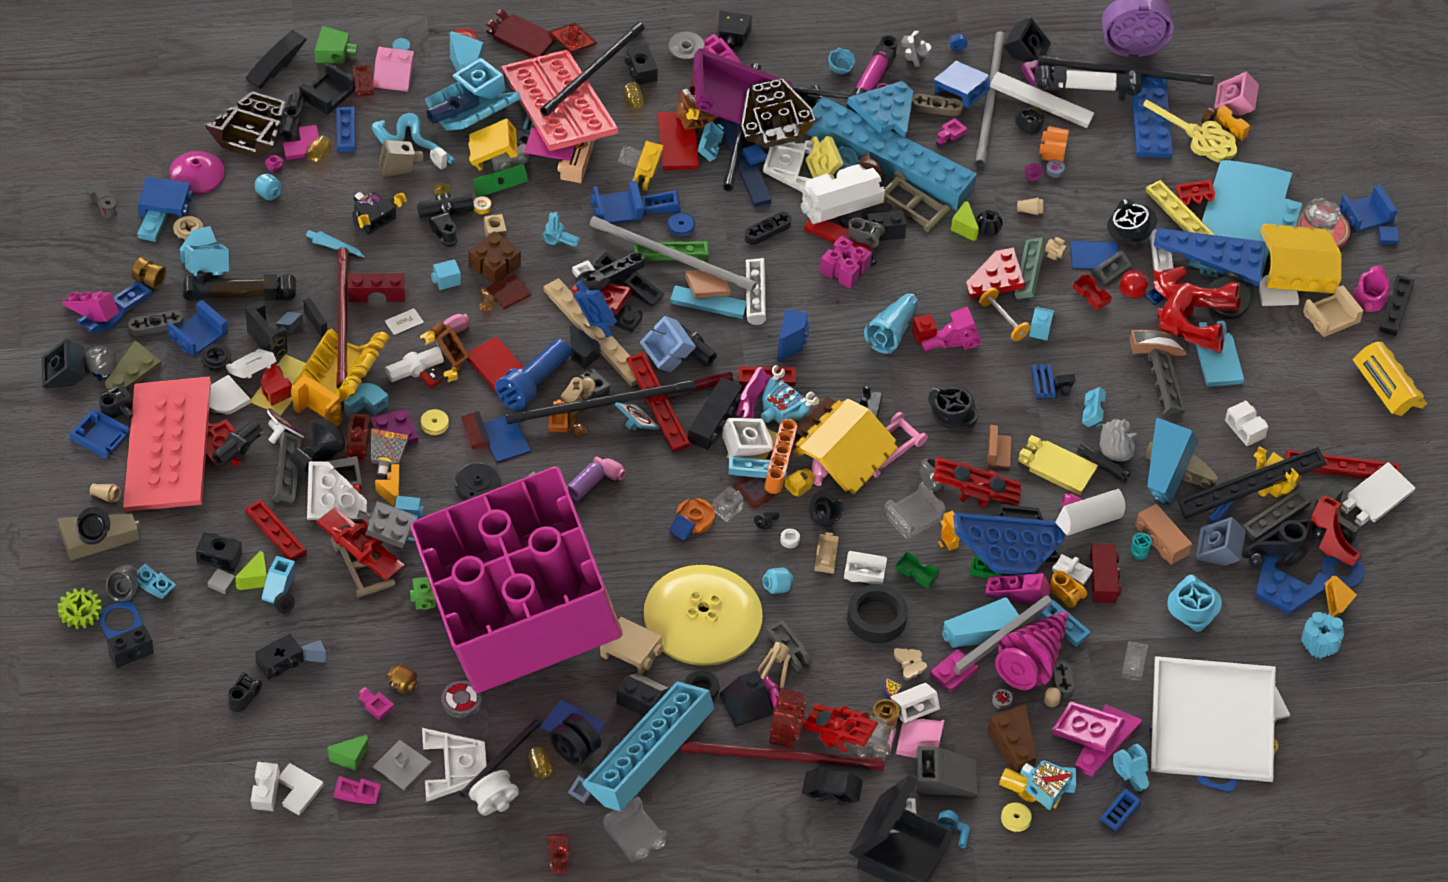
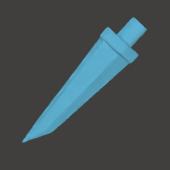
(328, 241)

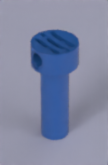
(519, 386)

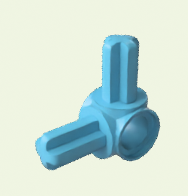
(556, 232)

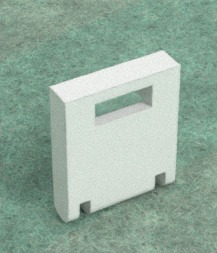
(251, 363)

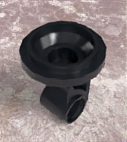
(324, 444)

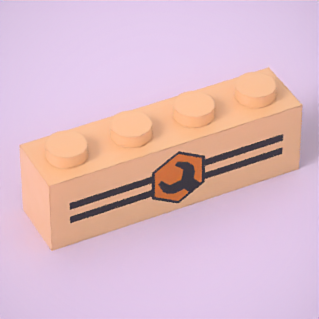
(576, 167)

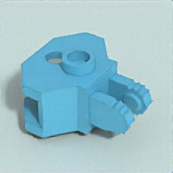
(1132, 766)

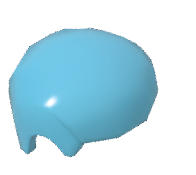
(841, 61)
(848, 157)

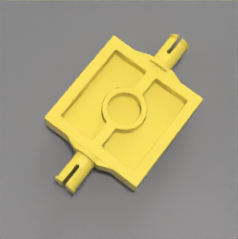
(824, 157)

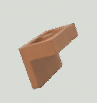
(998, 449)

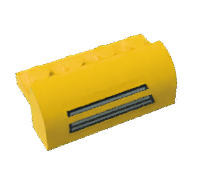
(1388, 379)

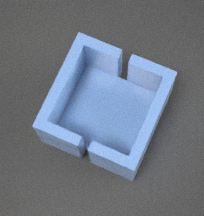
(668, 348)

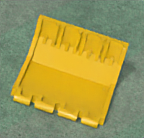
(1302, 259)
(848, 444)

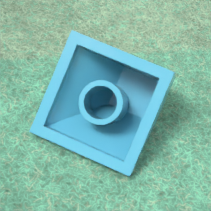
(464, 50)
(481, 79)

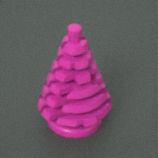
(1031, 653)

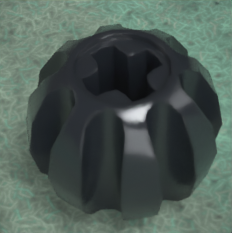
(989, 222)

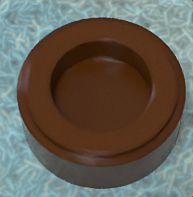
(1209, 115)

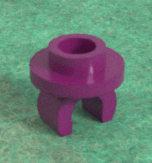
(1033, 171)

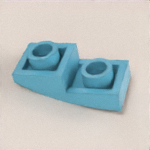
(154, 583)

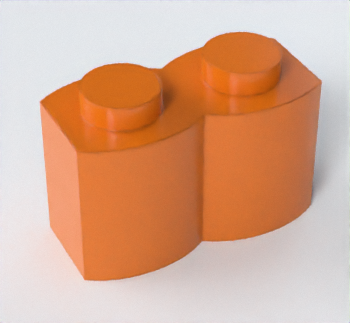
(1054, 145)

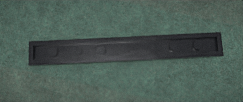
(1250, 483)

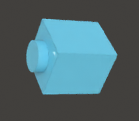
(446, 274)

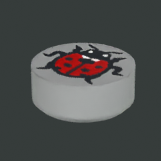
(1002, 699)

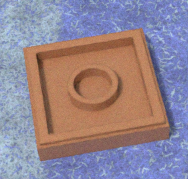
(706, 285)

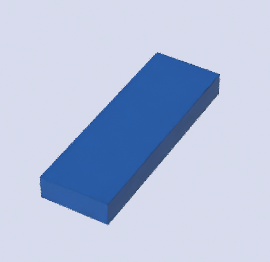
(345, 129)

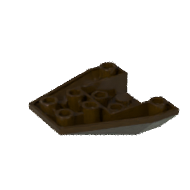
(775, 114)

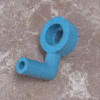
(951, 820)

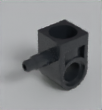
(116, 402)

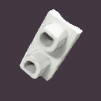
(1073, 568)

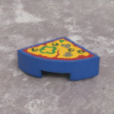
(891, 687)

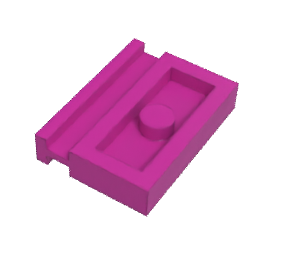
(945, 674)

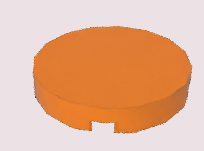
(698, 512)

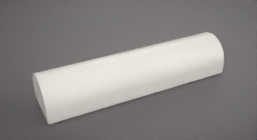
(757, 299)

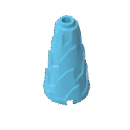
(890, 325)

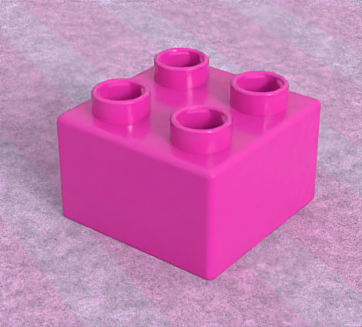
(515, 580)

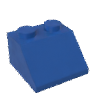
(792, 334)

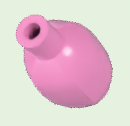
(458, 322)
(611, 468)
(818, 471)

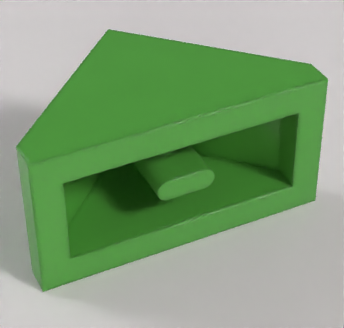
(349, 753)

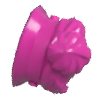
(1372, 289)

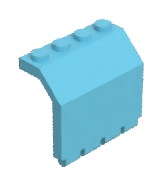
(469, 117)

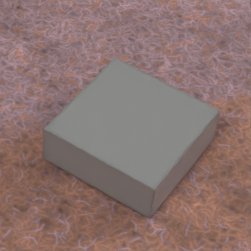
(221, 581)

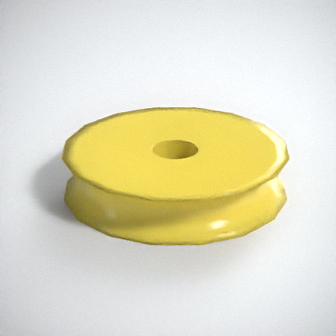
(431, 416)
(1016, 824)

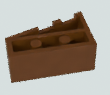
(1013, 737)

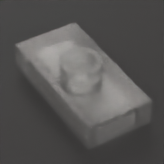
(1134, 661)

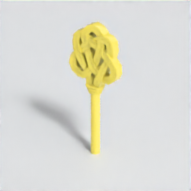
(1207, 139)

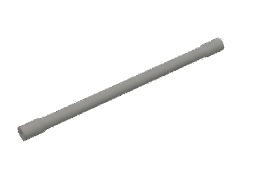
(981, 153)
(740, 281)

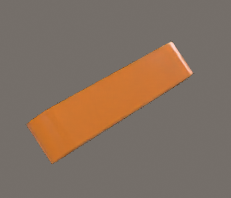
(780, 456)

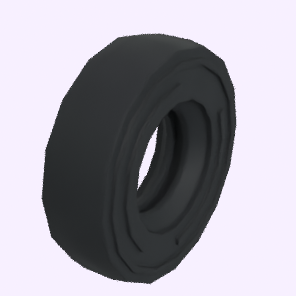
(707, 677)

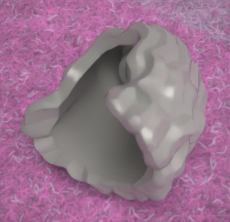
(1116, 442)

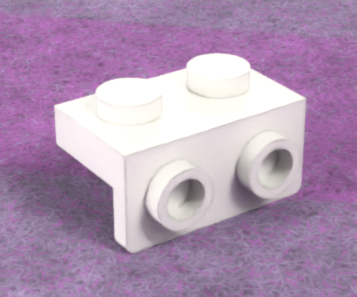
(865, 568)

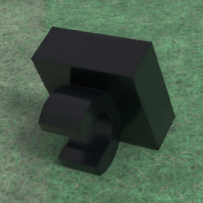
(1065, 383)

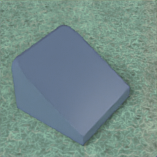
(290, 321)
(314, 652)
(579, 791)

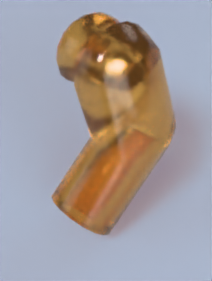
(575, 426)

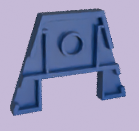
(1284, 590)

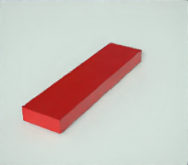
(831, 232)
(275, 531)

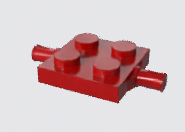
(216, 437)

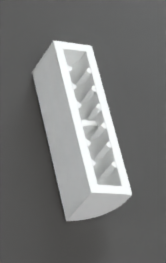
(1091, 512)

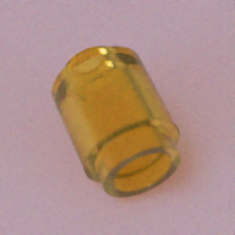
(633, 95)
(318, 148)
(540, 762)

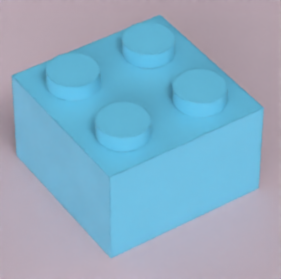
(207, 258)

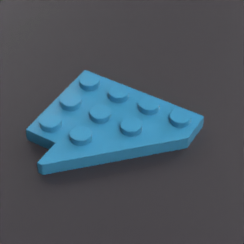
(885, 107)

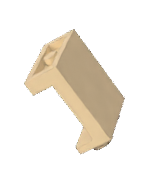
(1333, 312)
(635, 646)

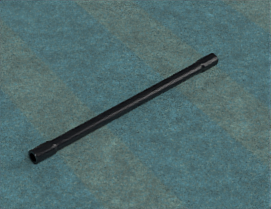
(1199, 78)
(552, 104)
(730, 177)
(678, 387)

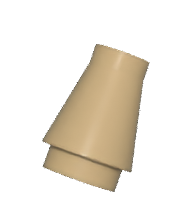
(1032, 206)
(107, 492)

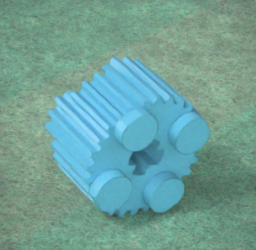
(1322, 635)

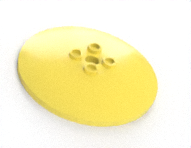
(699, 636)

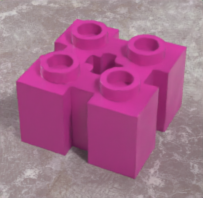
(845, 262)

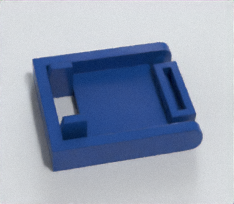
(103, 437)

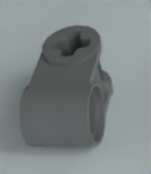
(864, 232)

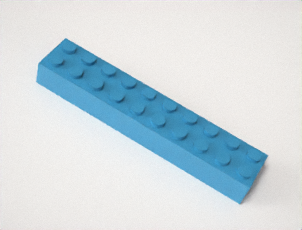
(921, 167)

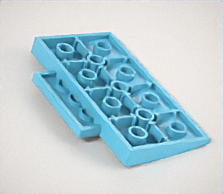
(1245, 200)

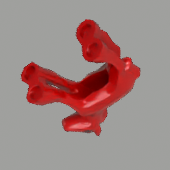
(1181, 303)

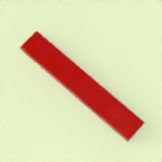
(659, 405)
(1347, 466)

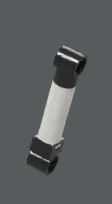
(1061, 78)

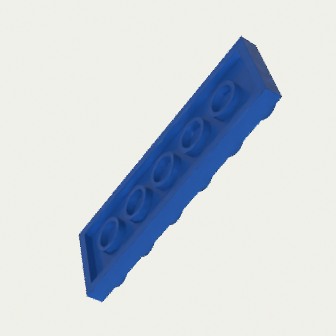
(1150, 129)

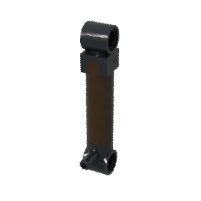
(268, 287)

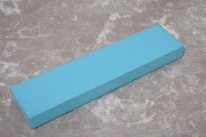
(720, 305)

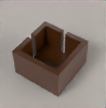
(494, 252)

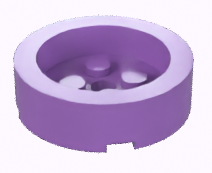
(1125, 16)

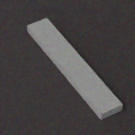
(991, 643)

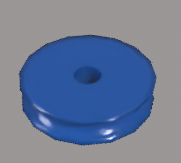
(681, 230)

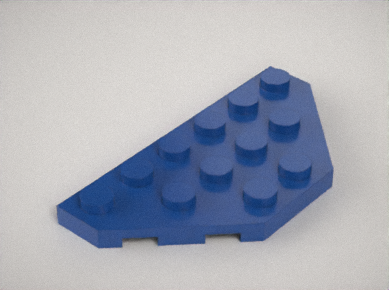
(1008, 542)

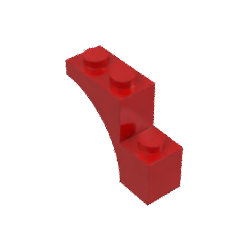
(1333, 543)

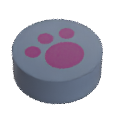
(1055, 168)

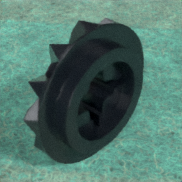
(221, 352)

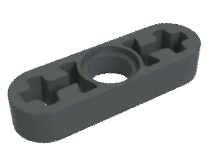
(141, 321)

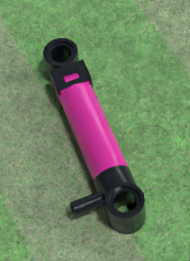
(881, 61)

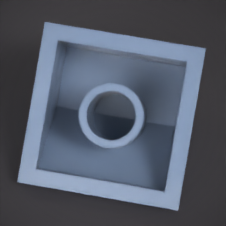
(1221, 542)

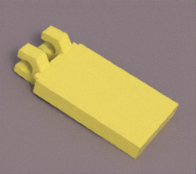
(1057, 465)

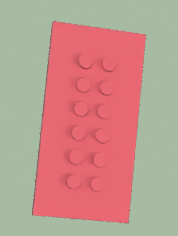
(577, 118)
(167, 444)

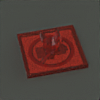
(572, 37)

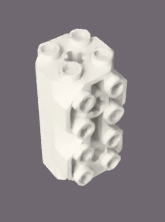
(849, 192)

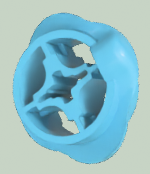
(1194, 603)

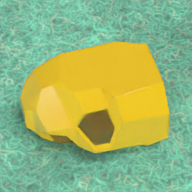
(799, 482)

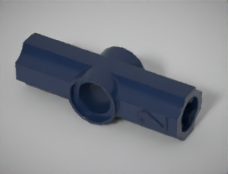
(444, 110)

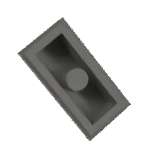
(1112, 267)

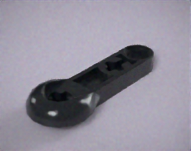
(623, 267)

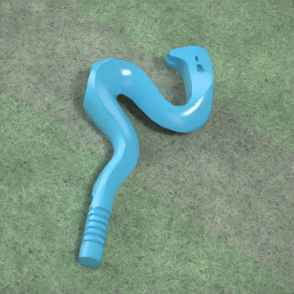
(406, 120)

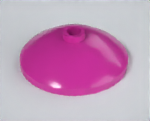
(199, 169)

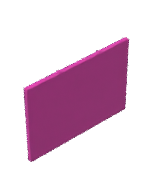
(536, 146)

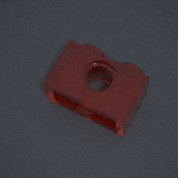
(358, 436)

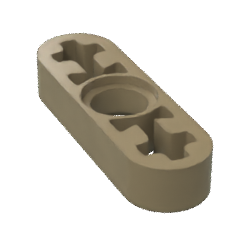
(950, 102)

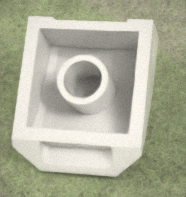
(746, 437)

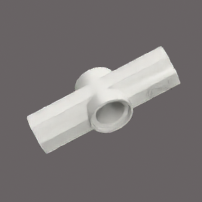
(414, 364)

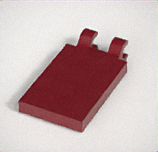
(520, 34)

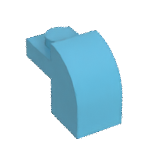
(368, 397)

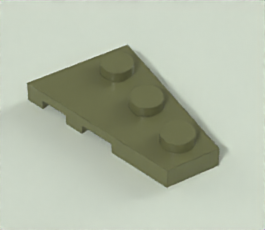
(133, 367)

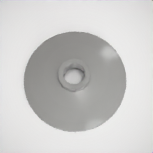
(685, 44)

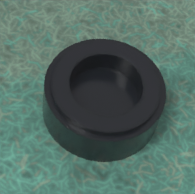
(284, 602)

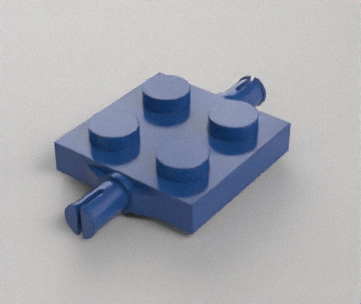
(595, 308)

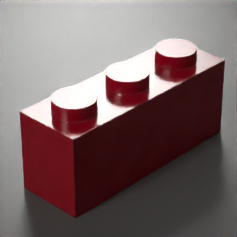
(1105, 573)

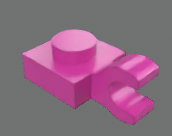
(951, 130)
(375, 704)

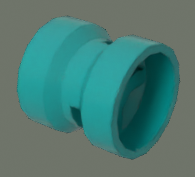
(1140, 546)

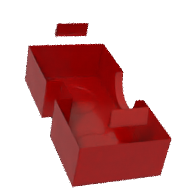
(1087, 287)

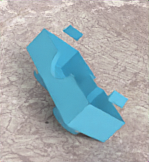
(710, 139)
(1093, 412)

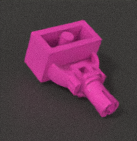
(955, 334)

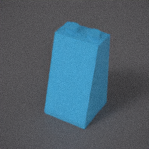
(1169, 459)

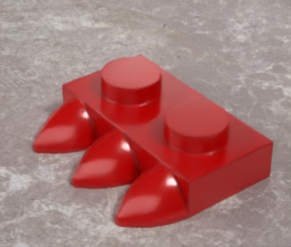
(1195, 191)

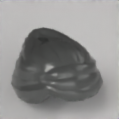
(100, 360)
(926, 473)
(122, 583)

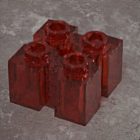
(787, 718)

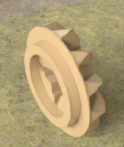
(180, 226)

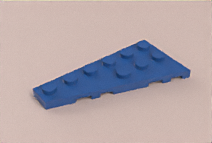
(1220, 253)

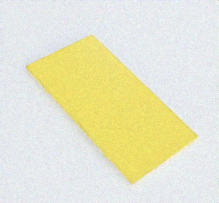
(291, 368)

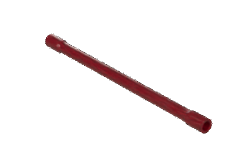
(342, 260)
(700, 747)

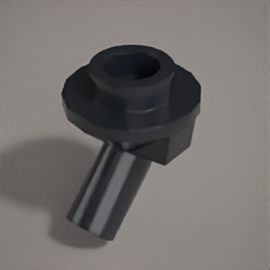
(764, 521)

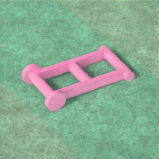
(918, 439)

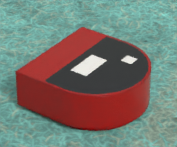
(431, 376)

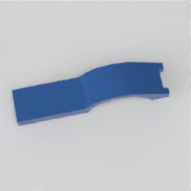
(125, 301)

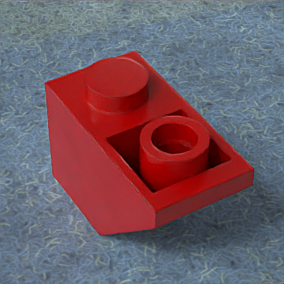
(275, 386)

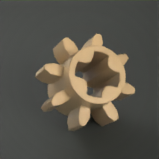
(1056, 248)

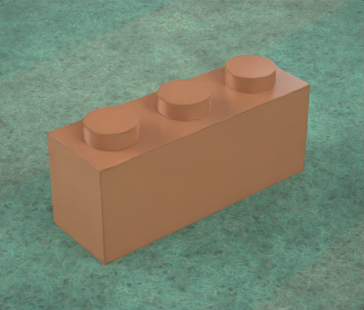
(1164, 534)

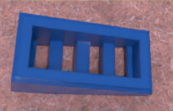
(671, 206)
(1125, 795)

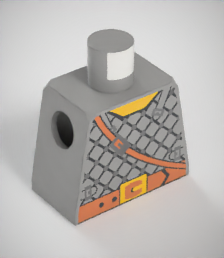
(387, 449)

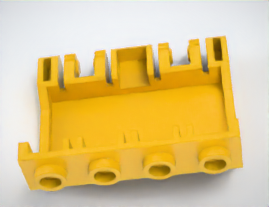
(323, 363)

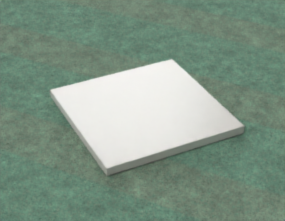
(1213, 719)

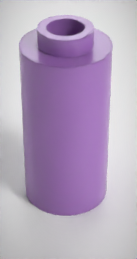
(585, 481)

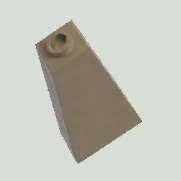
(122, 531)

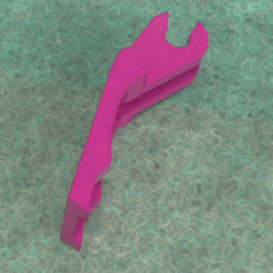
(751, 393)

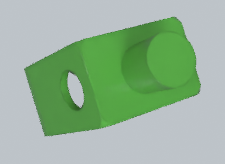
(333, 46)

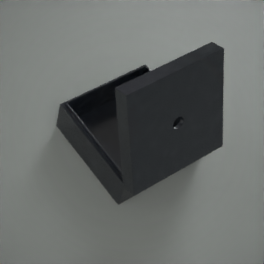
(904, 855)

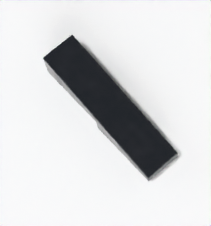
(640, 286)

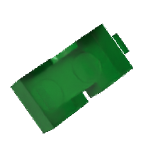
(910, 566)

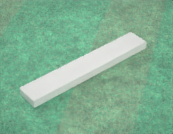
(1042, 99)

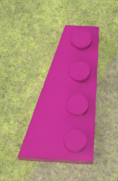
(1092, 759)

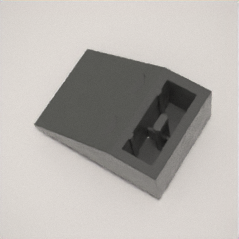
(944, 772)

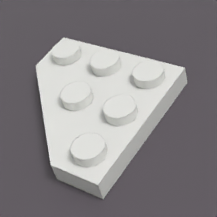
(331, 490)

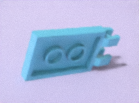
(1223, 367)

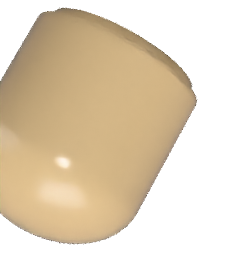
(1052, 697)

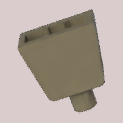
(398, 157)

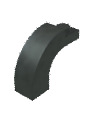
(1335, 492)

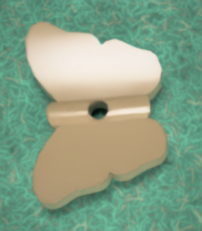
(911, 662)

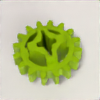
(80, 608)

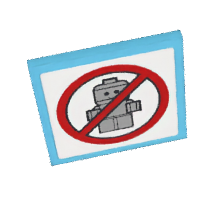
(637, 417)

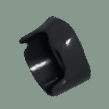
(1030, 121)

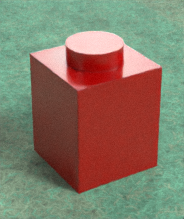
(923, 328)

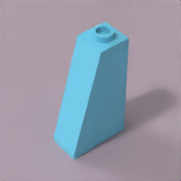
(979, 624)

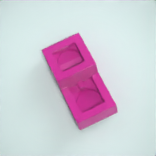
(358, 792)

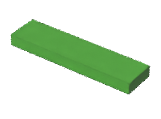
(695, 249)

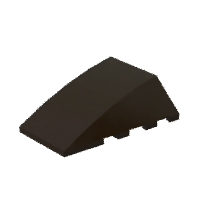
(250, 125)

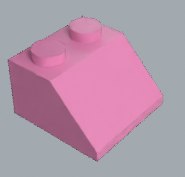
(393, 69)
(1237, 94)

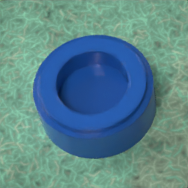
(958, 42)

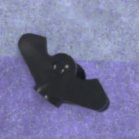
(1284, 542)

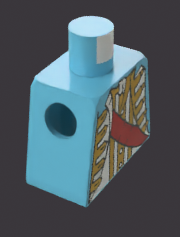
(1046, 782)

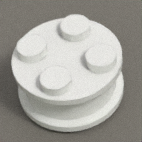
(494, 792)

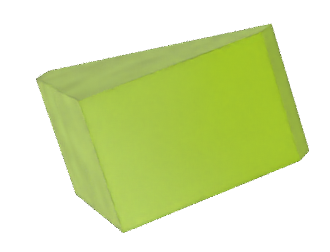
(965, 223)
(253, 574)

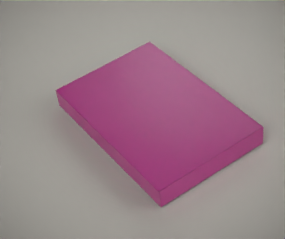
(1088, 726)

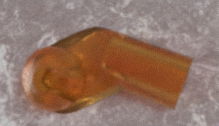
(488, 299)

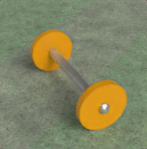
(989, 298)

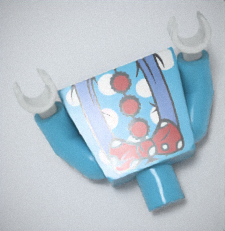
(784, 402)

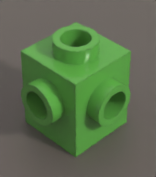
(422, 594)

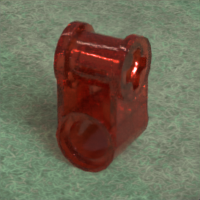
(558, 852)

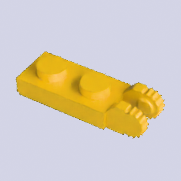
(648, 163)

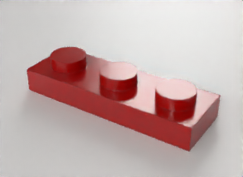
(746, 374)

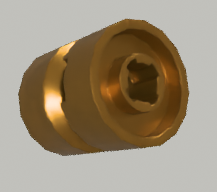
(148, 272)
(887, 710)

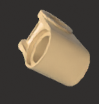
(578, 390)

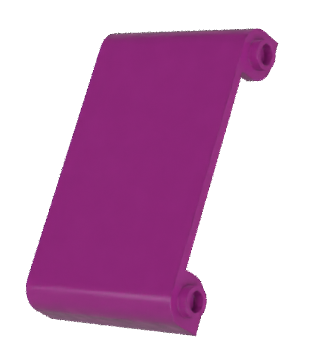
(723, 84)

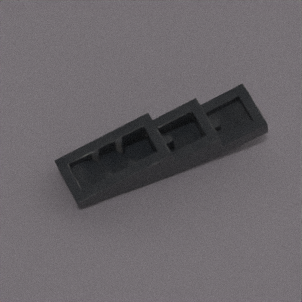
(275, 58)

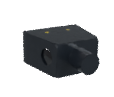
(734, 28)

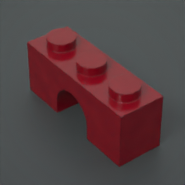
(364, 284)

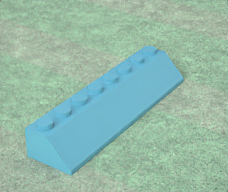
(649, 745)

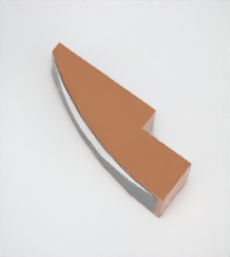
(1146, 340)

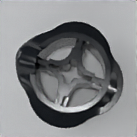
(1132, 223)
(953, 406)

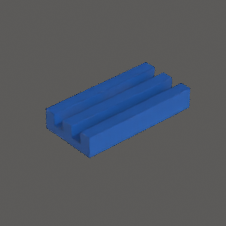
(1042, 370)

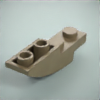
(1196, 472)

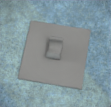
(402, 764)

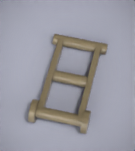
(900, 180)
(356, 565)

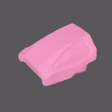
(919, 733)

